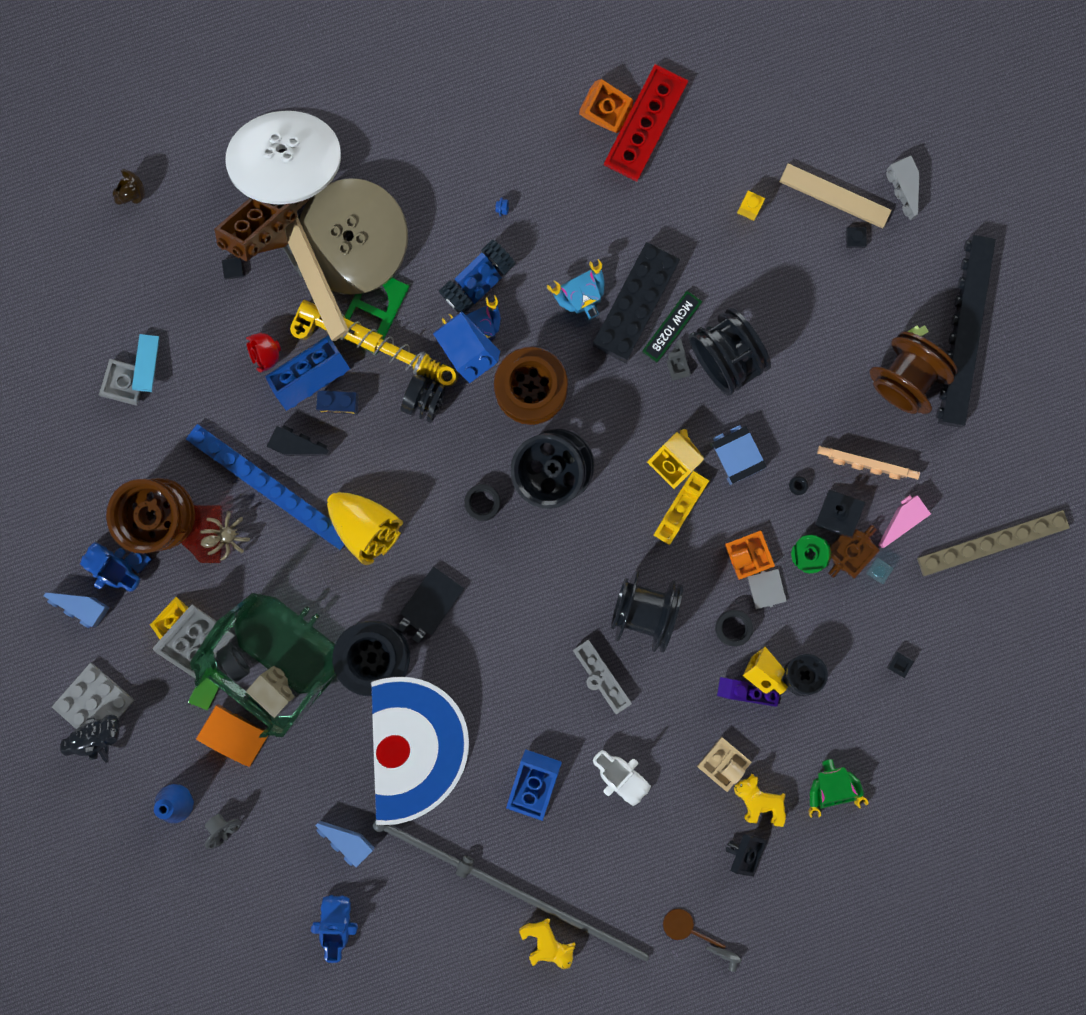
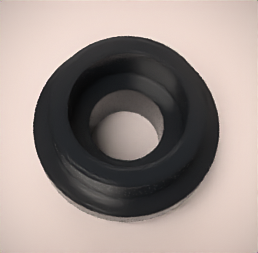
(804, 485)

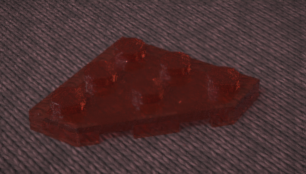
(193, 541)

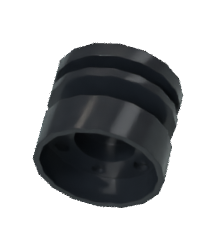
(423, 398)
(816, 675)

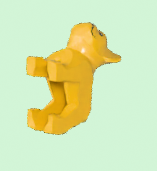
(760, 802)
(547, 945)

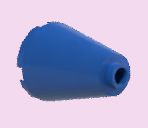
(173, 803)

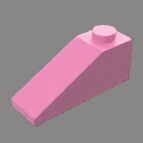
(906, 517)

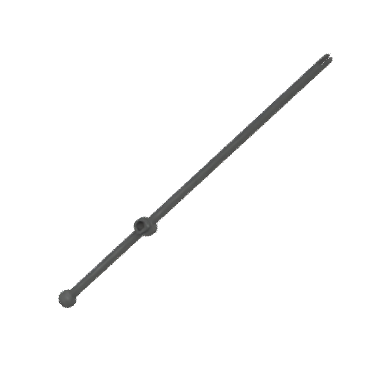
(466, 867)

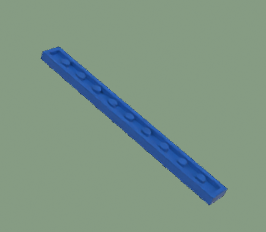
(265, 484)

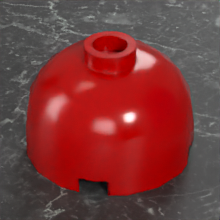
(263, 351)

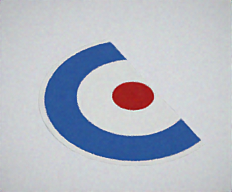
(417, 747)

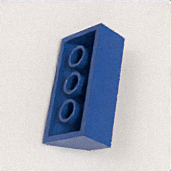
(307, 373)

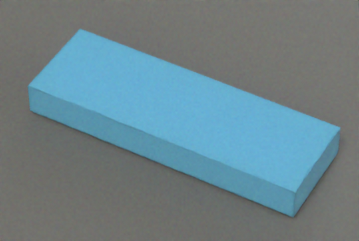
(145, 363)

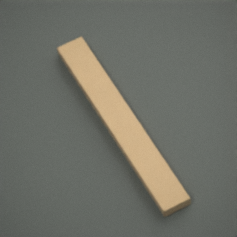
(315, 280)

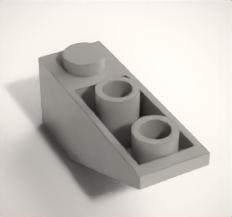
(906, 182)

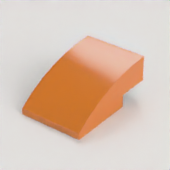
(232, 736)

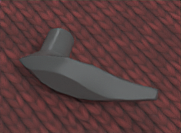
(727, 955)

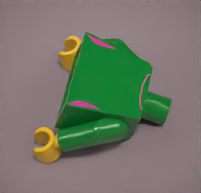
(835, 788)

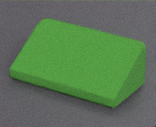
(204, 694)

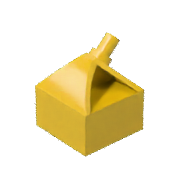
(676, 459)

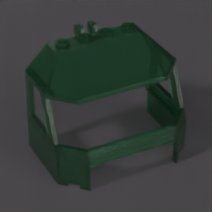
(273, 638)

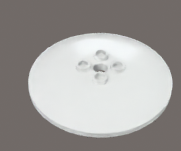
(285, 177)

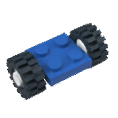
(477, 277)

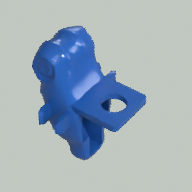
(109, 568)
(334, 926)

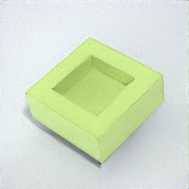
(919, 331)

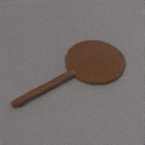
(679, 925)

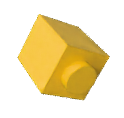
(751, 205)

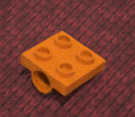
(749, 555)

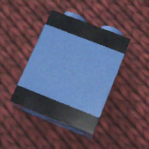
(738, 454)

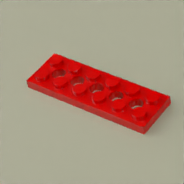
(651, 134)

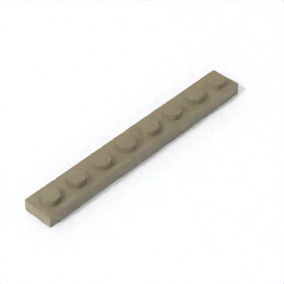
(993, 543)

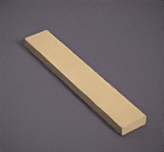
(835, 196)

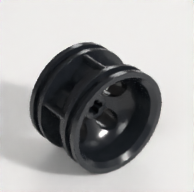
(730, 351)
(531, 484)

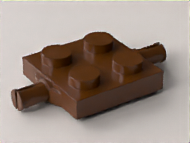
(853, 554)

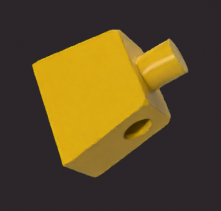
(765, 672)

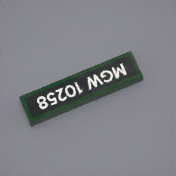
(671, 326)

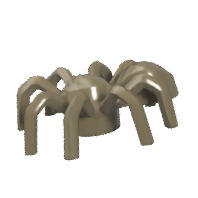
(225, 536)

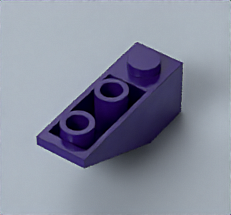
(746, 692)

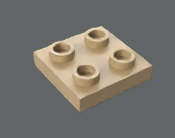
(724, 764)

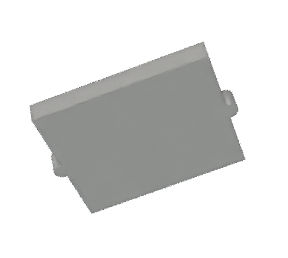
(766, 589)

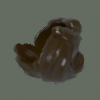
(129, 189)

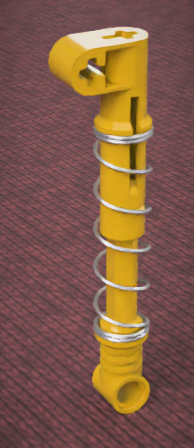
(373, 341)

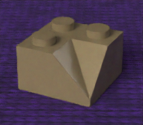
(272, 691)

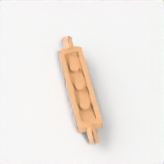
(875, 466)

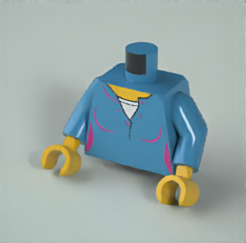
(581, 292)

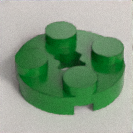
(804, 562)

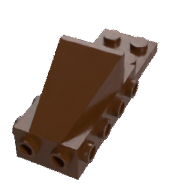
(256, 228)

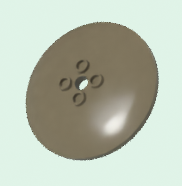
(377, 228)

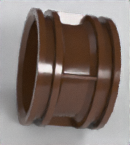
(121, 515)

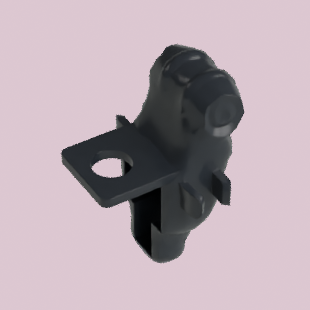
(92, 738)

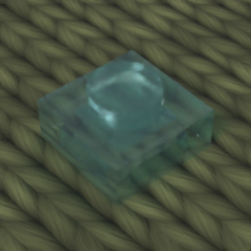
(879, 570)

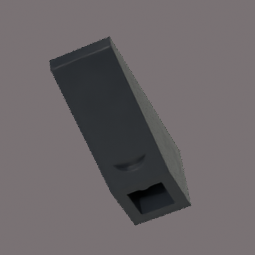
(292, 445)

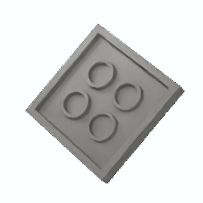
(186, 637)
(92, 696)

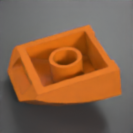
(606, 106)

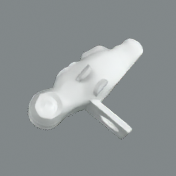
(621, 777)

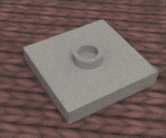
(118, 383)

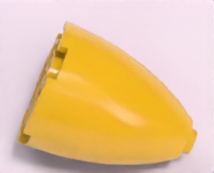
(363, 525)

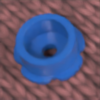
(502, 207)

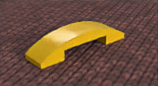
(681, 507)

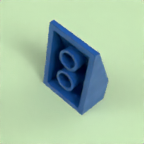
(467, 347)
(533, 784)

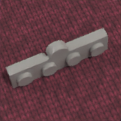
(601, 677)

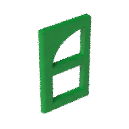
(396, 293)

